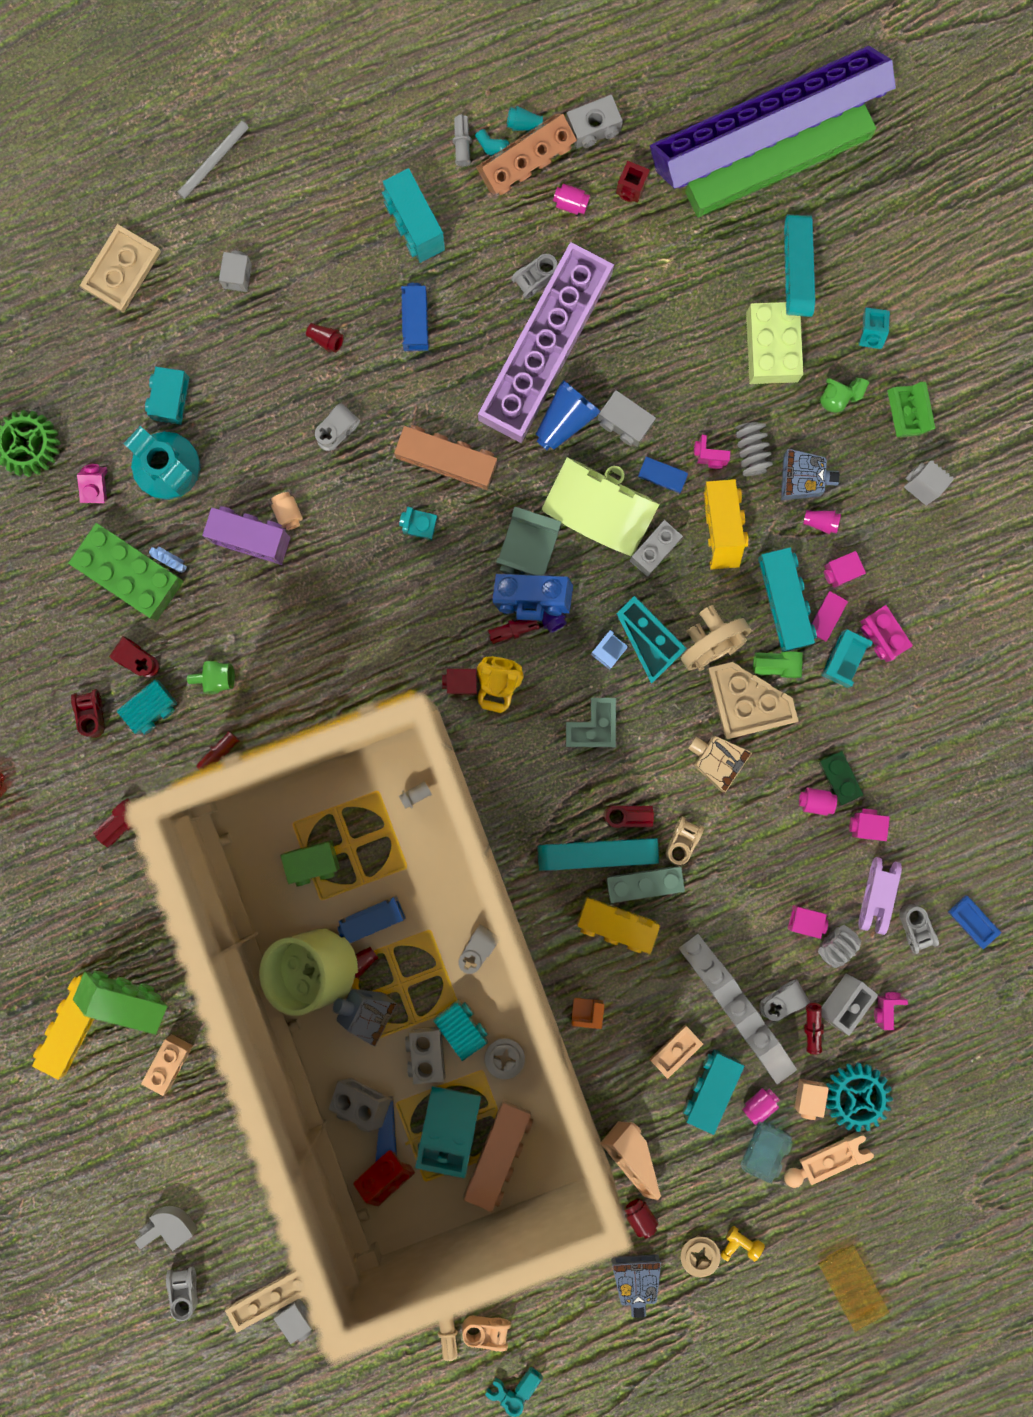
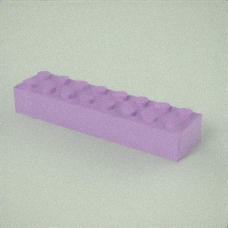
(545, 342)

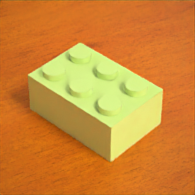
(773, 344)

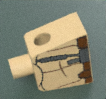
(719, 760)

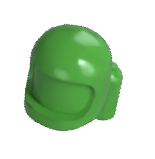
(838, 395)

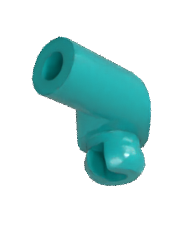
(489, 145)

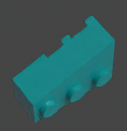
(650, 638)

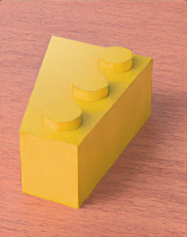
(725, 523)
(618, 925)

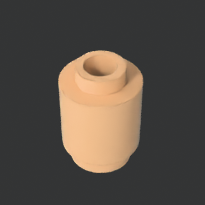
(286, 511)

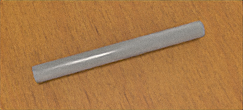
(213, 159)

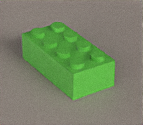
(126, 572)

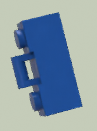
(541, 593)

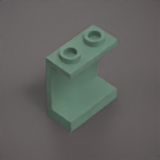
(528, 543)

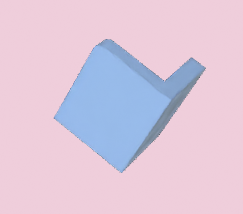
(609, 650)

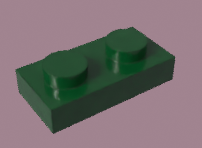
(840, 778)

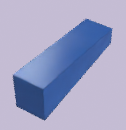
(387, 1134)

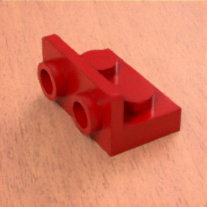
(383, 1179)

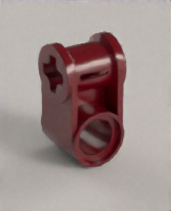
(132, 657)
(88, 708)

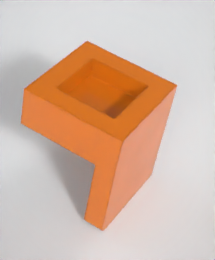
(587, 1013)

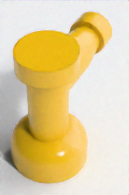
(736, 1239)

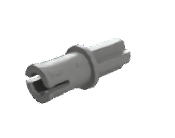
(462, 140)

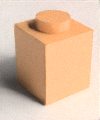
(811, 1099)

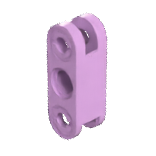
(879, 896)

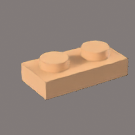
(676, 1051)

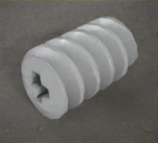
(753, 448)

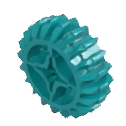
(852, 1105)

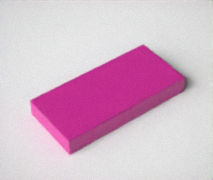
(828, 615)

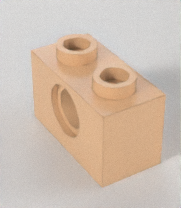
(167, 1065)

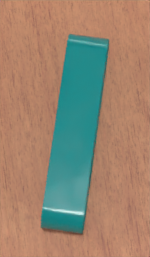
(799, 265)
(598, 854)

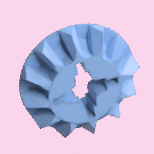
(168, 559)

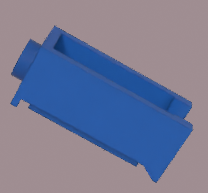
(414, 317)
(371, 920)

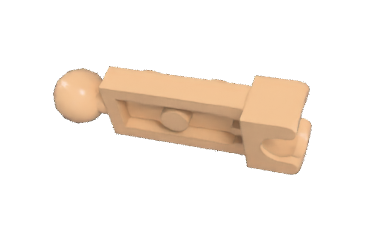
(829, 1161)

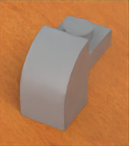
(171, 1224)

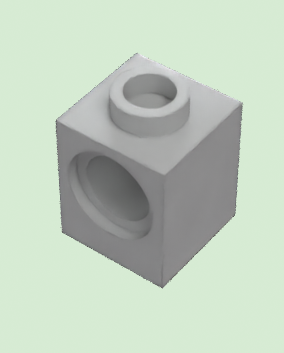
(235, 271)
(294, 1321)

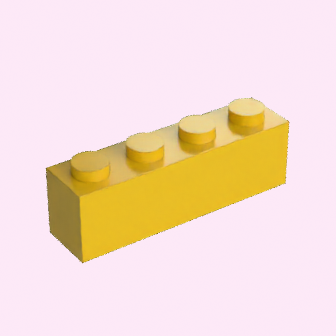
(63, 1037)

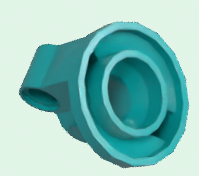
(179, 473)

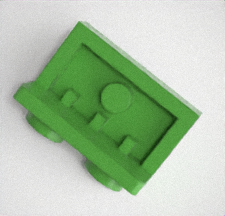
(911, 410)

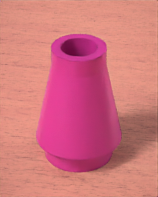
(823, 520)

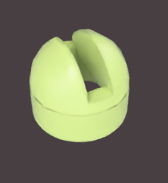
(616, 469)

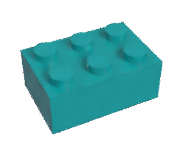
(413, 216)

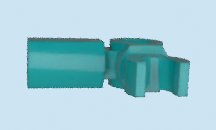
(515, 1401)

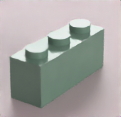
(645, 884)

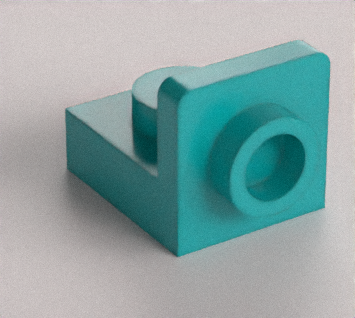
(874, 328)
(418, 523)

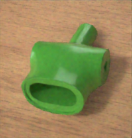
(214, 678)

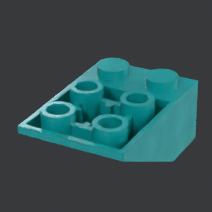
(448, 1132)

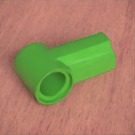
(784, 664)

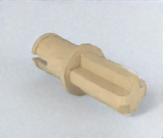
(448, 1339)

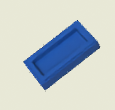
(974, 922)

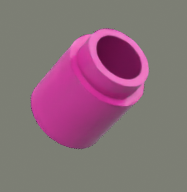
(571, 199)
(818, 801)
(761, 1106)

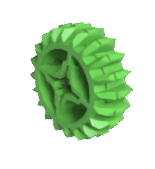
(9, 453)

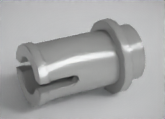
(415, 795)

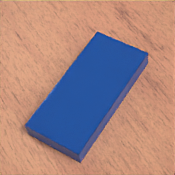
(663, 475)

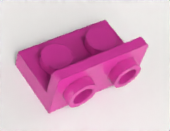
(885, 634)

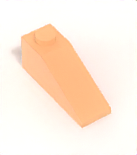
(632, 1155)

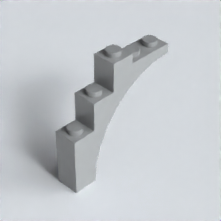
(738, 1008)

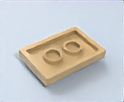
(120, 268)

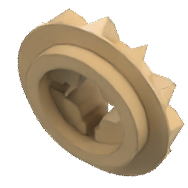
(704, 1266)

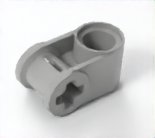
(531, 278)
(339, 425)
(920, 932)
(480, 946)
(788, 1000)
(182, 1287)

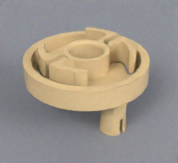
(722, 639)

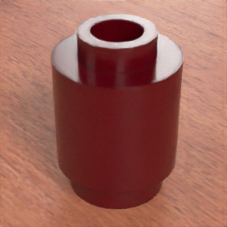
(641, 1218)

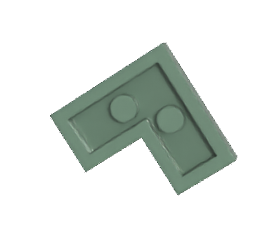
(598, 732)

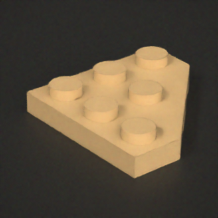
(748, 702)

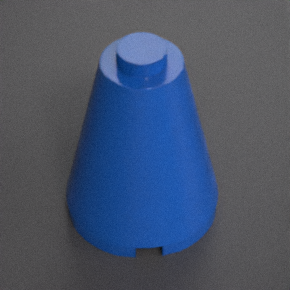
(565, 417)

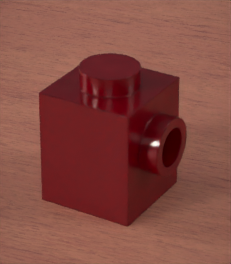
(632, 182)

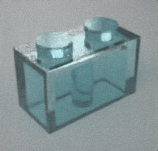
(766, 1152)

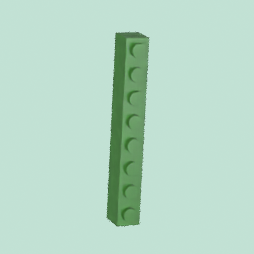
(780, 160)

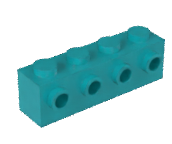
(786, 599)

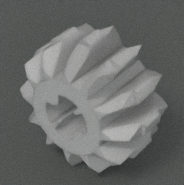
(839, 946)

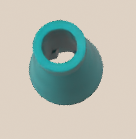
(522, 120)

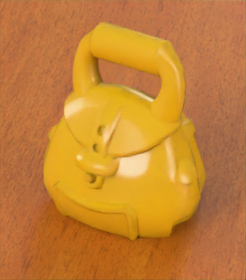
(499, 679)

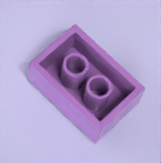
(246, 534)

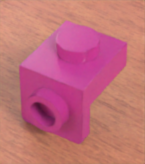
(714, 458)
(92, 484)
(885, 1012)

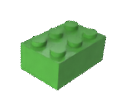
(120, 1002)

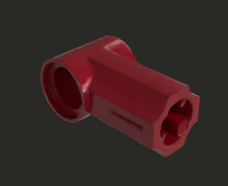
(631, 816)
(114, 826)

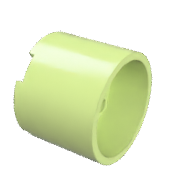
(307, 971)

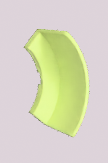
(599, 507)

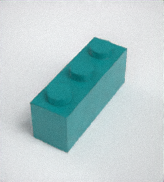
(712, 1091)

